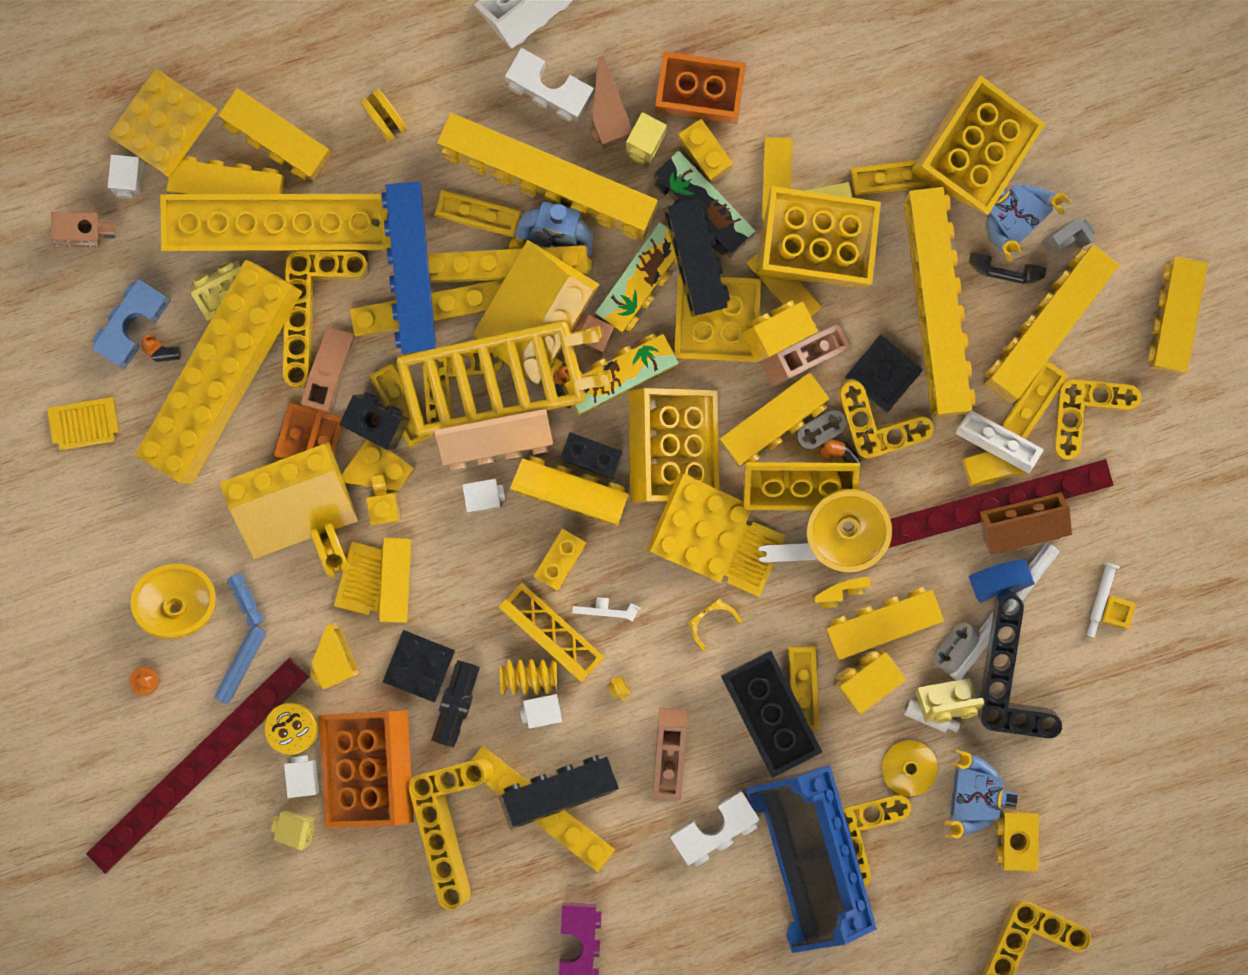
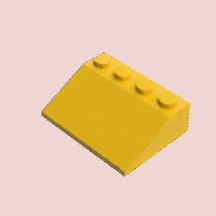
(978, 145)
(819, 238)
(532, 295)
(670, 436)
(288, 500)

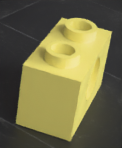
(645, 139)

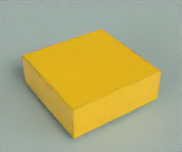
(1118, 612)

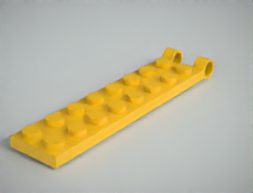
(272, 222)

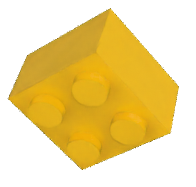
(786, 327)

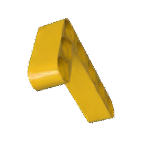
(306, 305)
(444, 826)
(1025, 928)

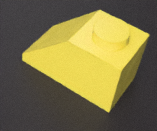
(293, 829)

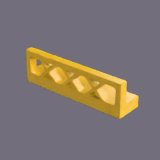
(544, 640)

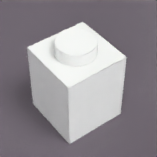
(125, 176)
(483, 495)
(541, 711)
(301, 777)

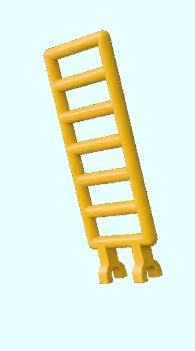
(482, 345)

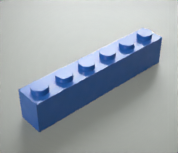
(410, 267)

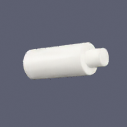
(913, 711)

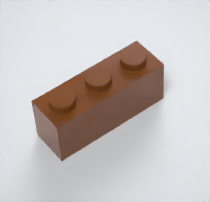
(1026, 523)

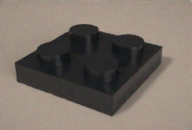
(884, 373)
(419, 666)

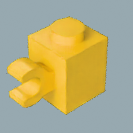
(382, 506)

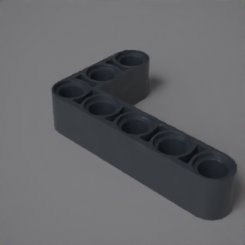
(1005, 674)

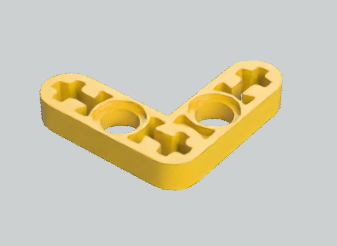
(448, 371)
(1084, 400)
(878, 434)
(858, 824)

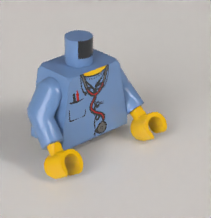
(1020, 213)
(553, 226)
(976, 796)

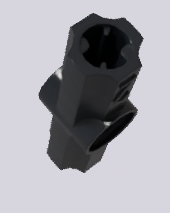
(455, 703)

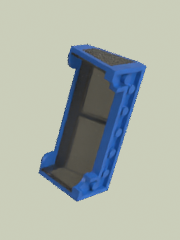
(815, 859)

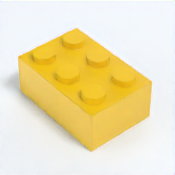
(869, 681)

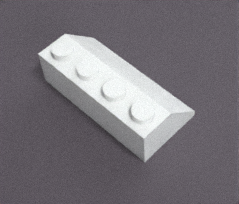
(518, 18)

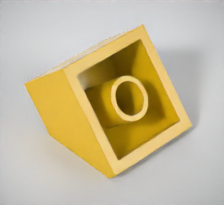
(333, 659)

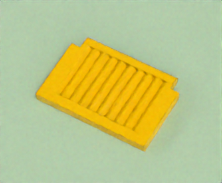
(83, 423)
(744, 568)
(361, 584)

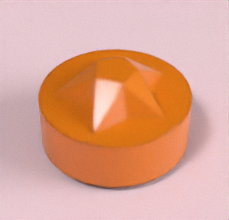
(144, 681)

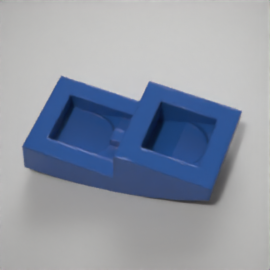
(999, 578)

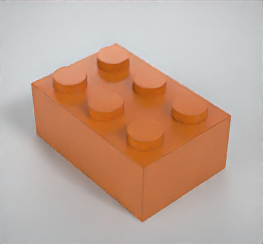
(700, 88)

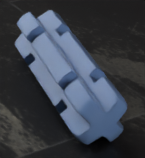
(245, 600)

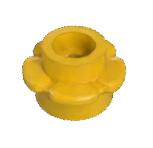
(619, 688)

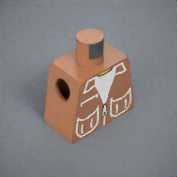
(67, 228)

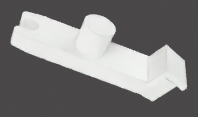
(786, 552)
(602, 610)

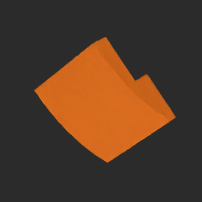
(305, 429)

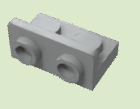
(1077, 230)

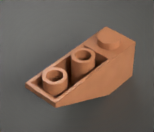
(327, 371)

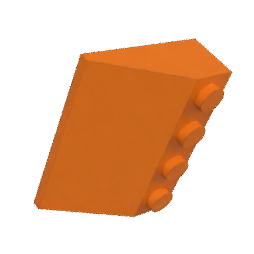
(366, 769)

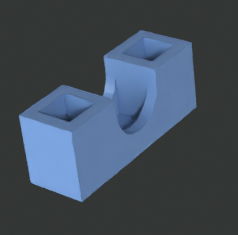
(139, 302)

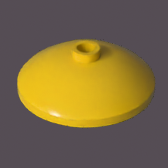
(852, 548)
(170, 589)

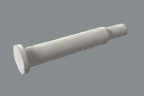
(1101, 598)

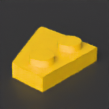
(374, 461)

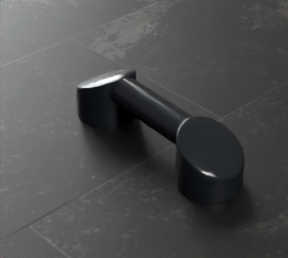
(982, 265)

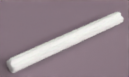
(1037, 569)

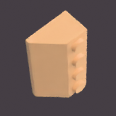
(495, 438)

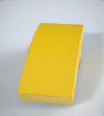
(988, 468)
(832, 594)

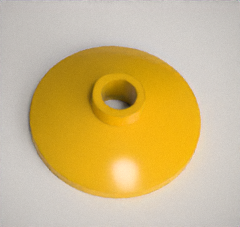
(895, 764)

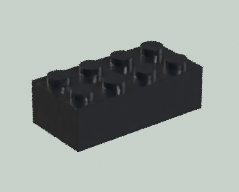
(771, 714)

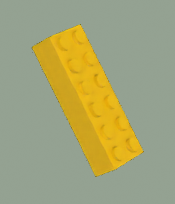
(1051, 324)

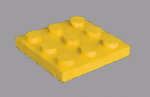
(162, 122)
(718, 333)
(699, 528)

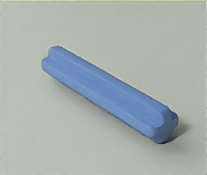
(240, 664)

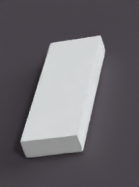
(999, 441)

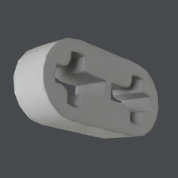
(817, 424)
(956, 648)

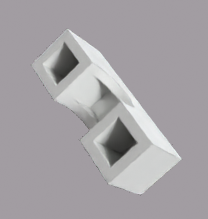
(568, 100)
(696, 844)

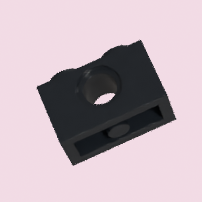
(358, 420)
(591, 455)

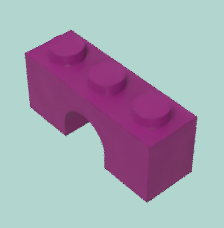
(581, 921)

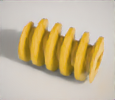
(528, 677)

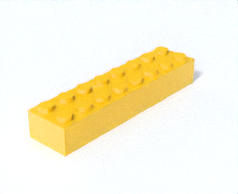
(546, 176)
(938, 303)
(218, 373)

